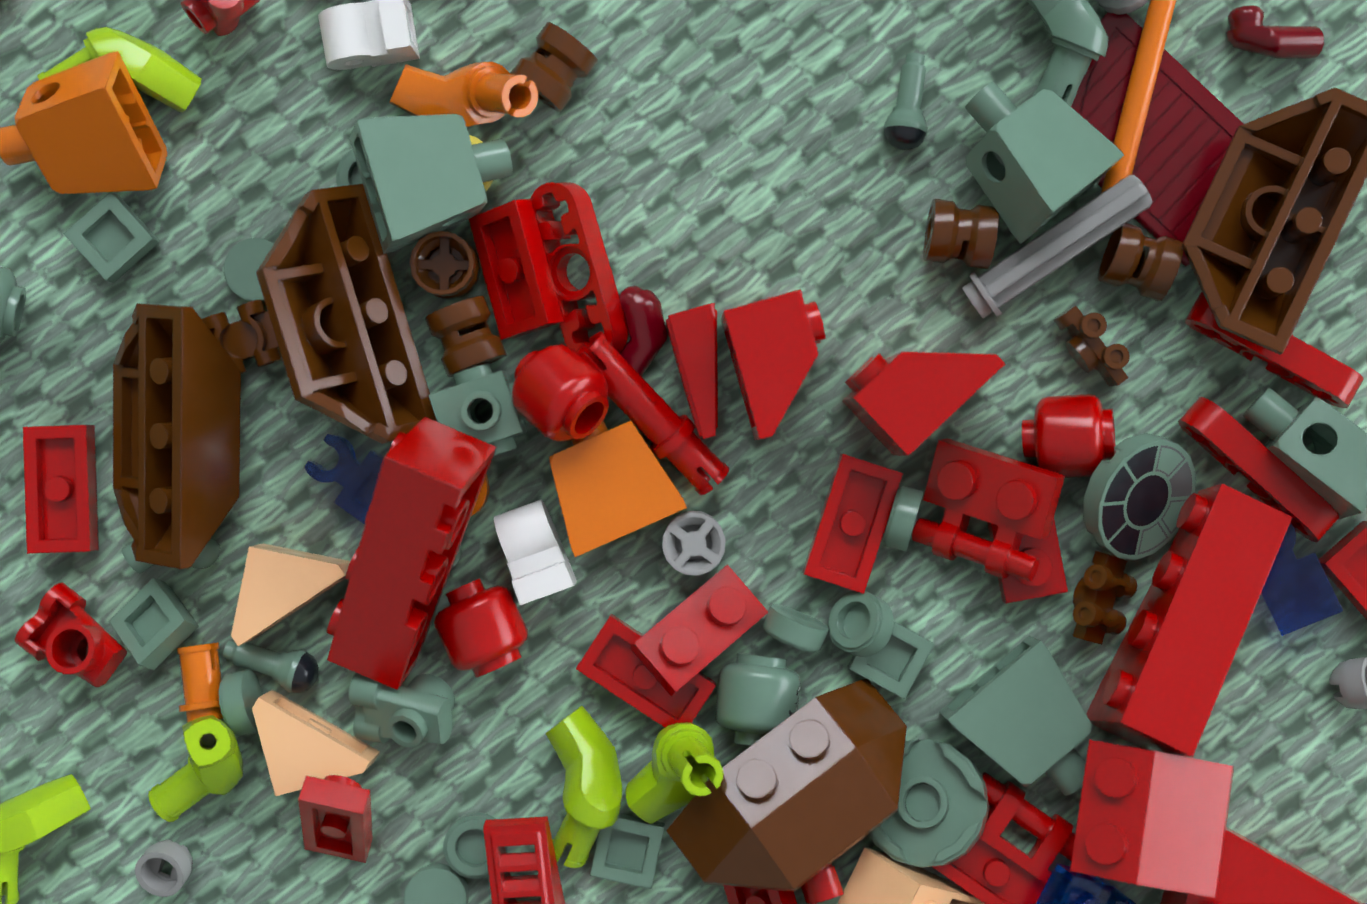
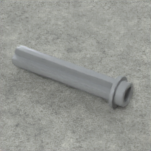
(1057, 245)

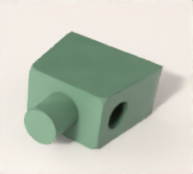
(1034, 156)
(423, 174)
(1340, 455)
(1025, 717)

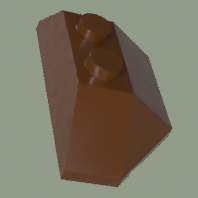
(1278, 214)
(343, 317)
(174, 434)
(798, 794)

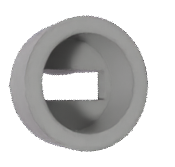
(1352, 681)
(151, 863)

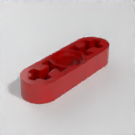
(579, 221)
(1298, 364)
(1267, 474)

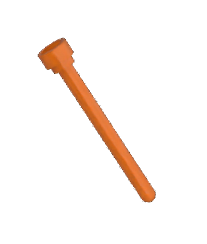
(1140, 88)

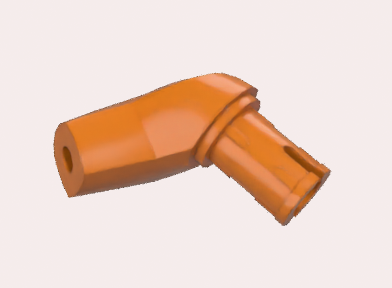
(476, 92)

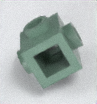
(459, 406)

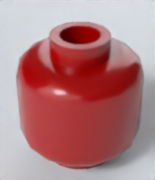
(560, 393)
(1070, 434)
(481, 628)

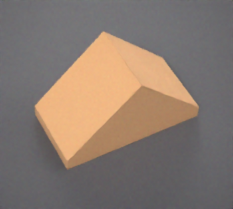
(278, 584)
(305, 744)

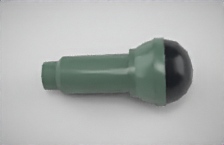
(906, 124)
(293, 670)

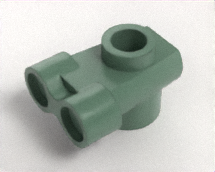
(407, 714)

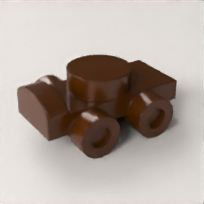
(248, 337)
(1089, 349)
(1096, 597)

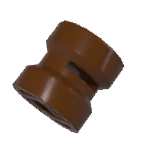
(556, 65)
(961, 234)
(435, 262)
(1141, 262)
(472, 348)

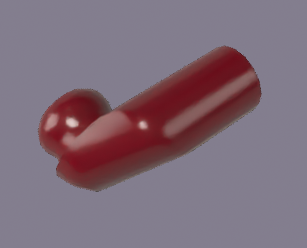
(1272, 41)
(645, 327)

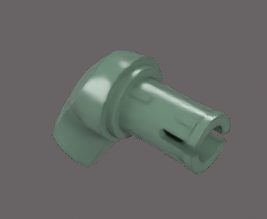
(1078, 40)

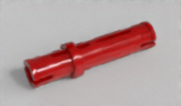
(670, 434)

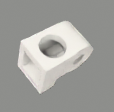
(368, 34)
(533, 552)

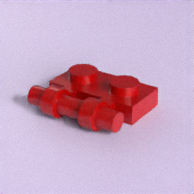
(994, 490)
(999, 870)

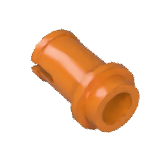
(200, 680)

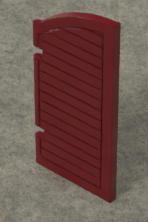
(1181, 136)

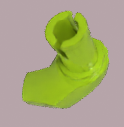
(148, 66)
(212, 768)
(677, 772)
(591, 784)
(31, 818)

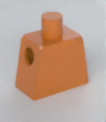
(87, 131)
(611, 486)

